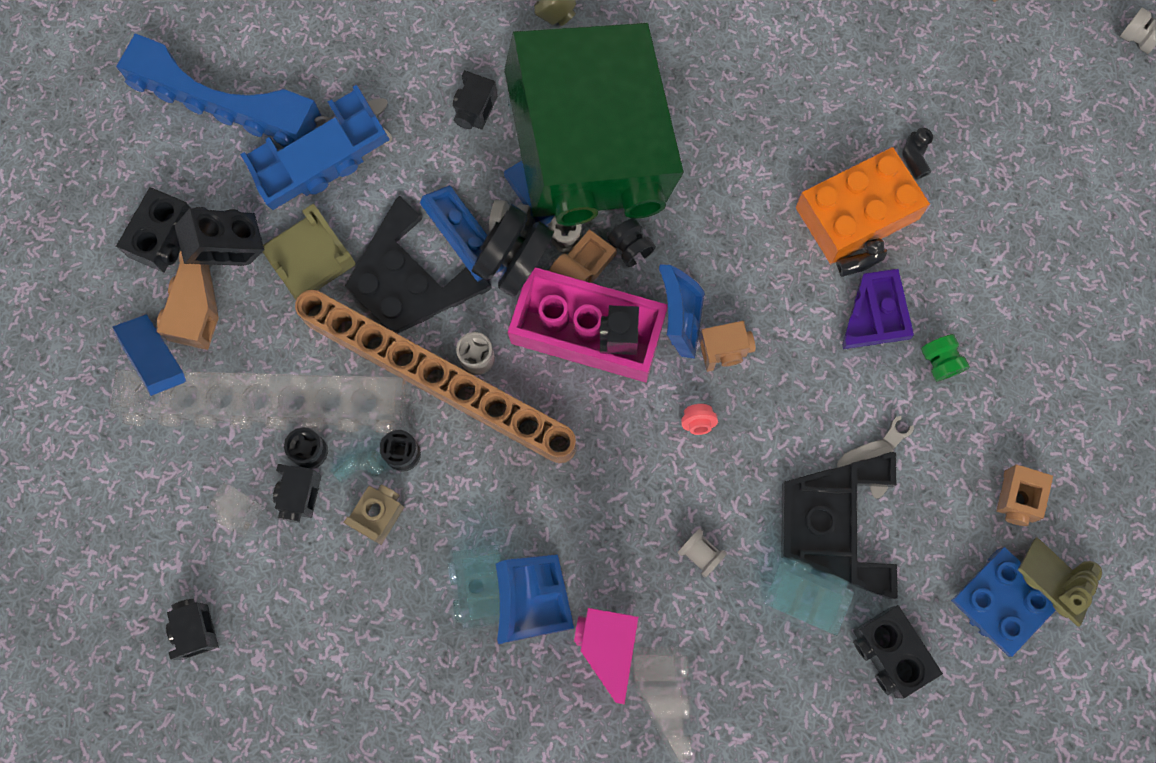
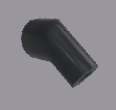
(914, 151)
(854, 264)

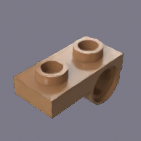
(586, 258)

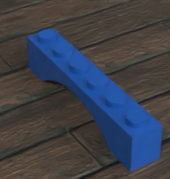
(276, 114)

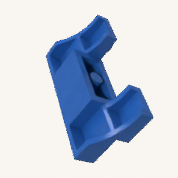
(318, 156)

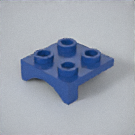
(1003, 603)

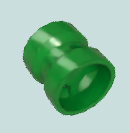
(945, 357)

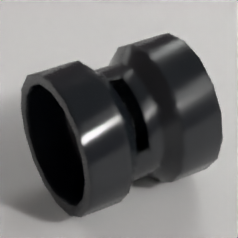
(630, 241)
(301, 443)
(404, 457)

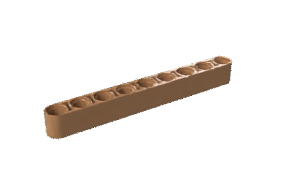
(423, 363)

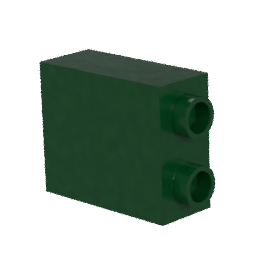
(592, 121)

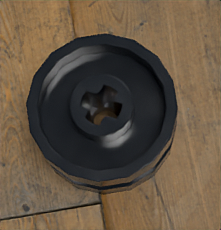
(510, 249)

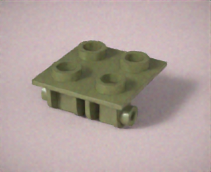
(1066, 588)

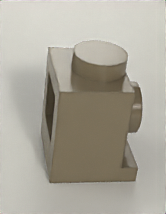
(378, 526)

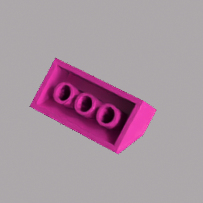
(564, 321)
(608, 647)

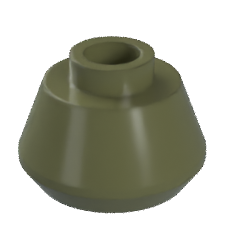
(555, 10)

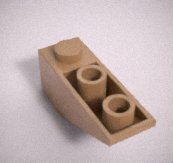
(190, 308)

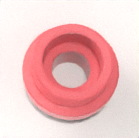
(699, 419)

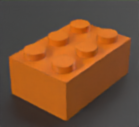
(861, 205)

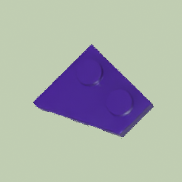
(878, 311)

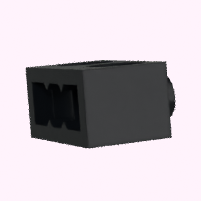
(149, 227)
(219, 237)
(903, 645)

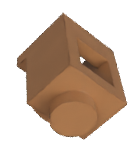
(725, 344)
(1034, 488)

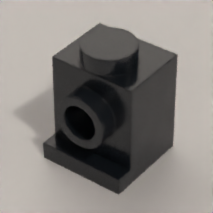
(474, 101)
(620, 330)
(296, 492)
(190, 629)

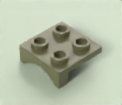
(308, 254)

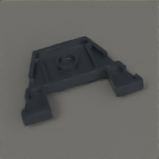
(396, 286)
(822, 522)

